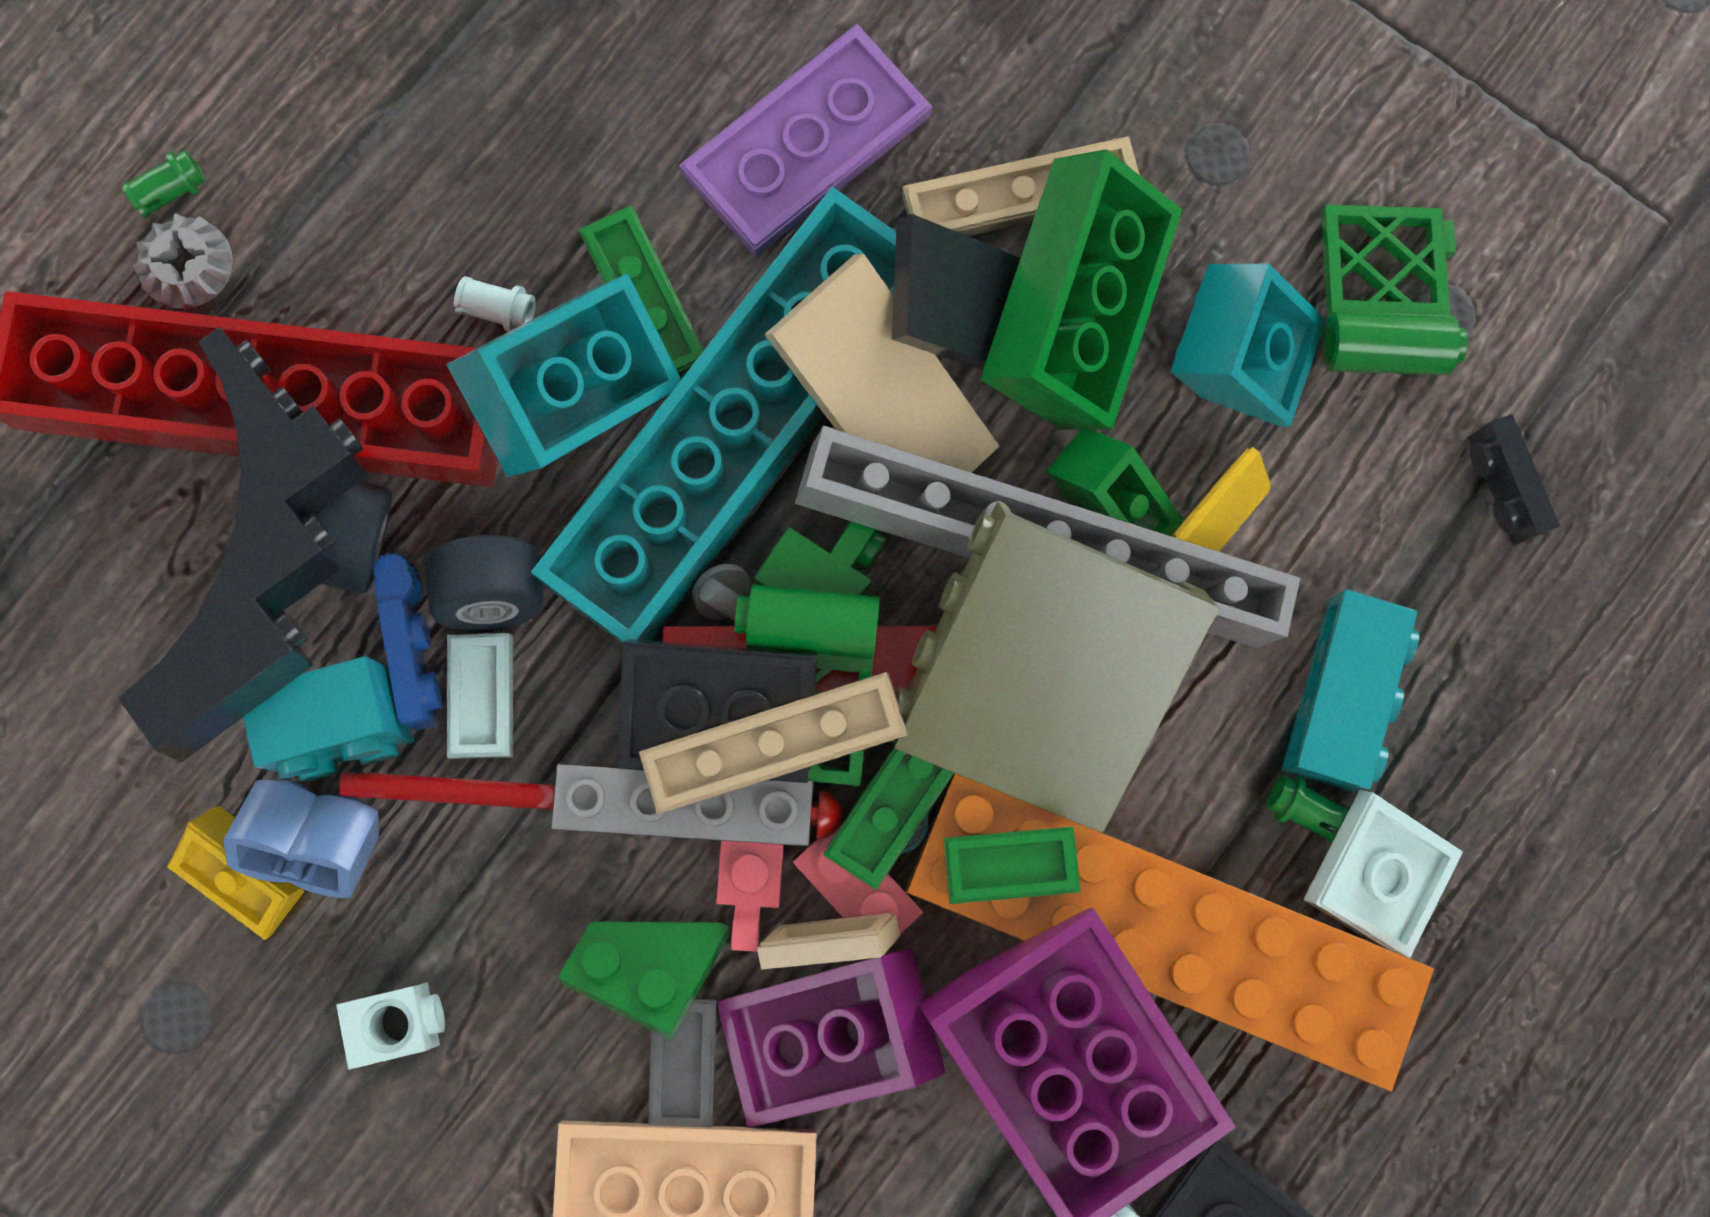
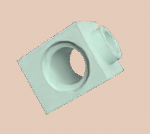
(364, 1032)

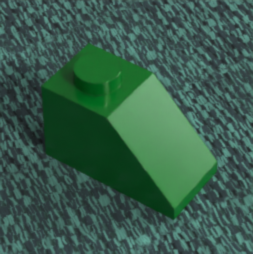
(1112, 481)

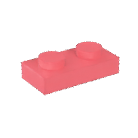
(851, 895)

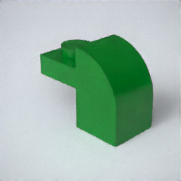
(806, 566)

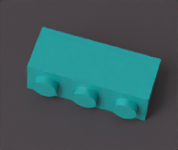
(1352, 692)

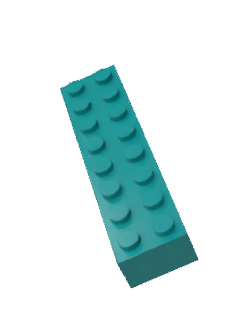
(708, 444)

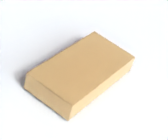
(829, 941)

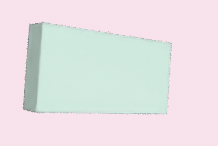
(480, 696)

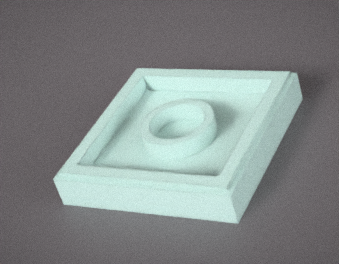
(1383, 874)

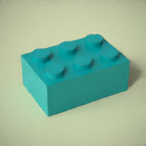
(565, 376)

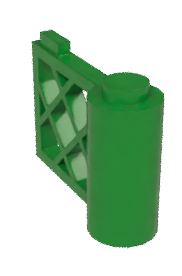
(1396, 333)
(820, 622)

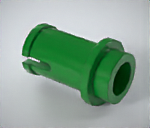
(164, 183)
(1305, 807)

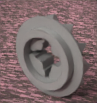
(202, 276)

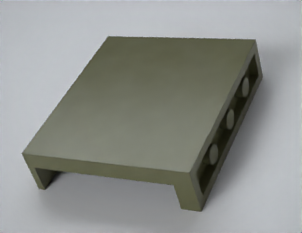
(1049, 668)

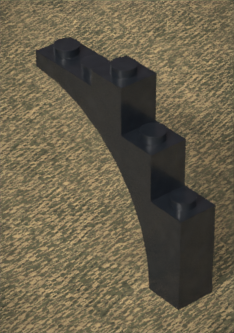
(243, 637)

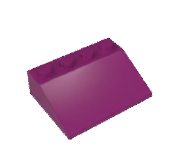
(1078, 1067)

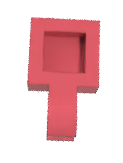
(749, 881)

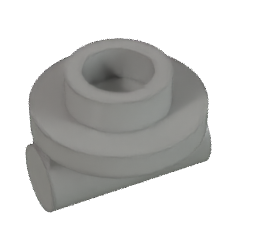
(718, 591)

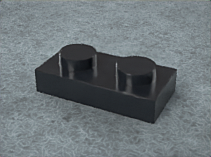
(1519, 495)

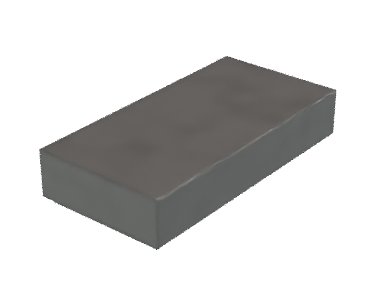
(685, 1070)

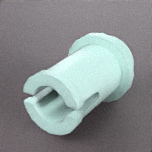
(494, 303)

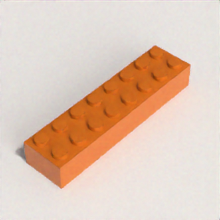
(1202, 940)

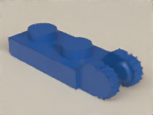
(404, 638)

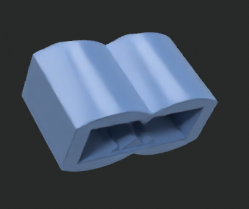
(302, 838)

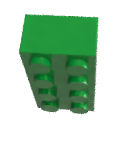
(1082, 292)

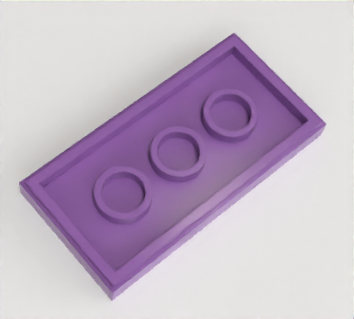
(805, 139)

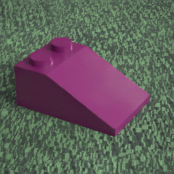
(830, 1039)

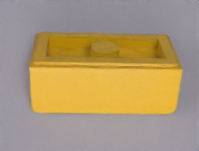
(1227, 503)
(203, 864)

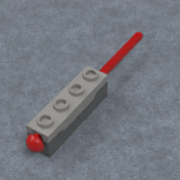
(623, 804)

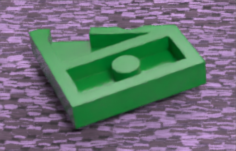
(645, 968)

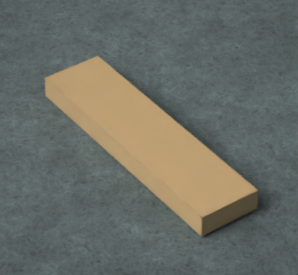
(996, 194)
(773, 743)

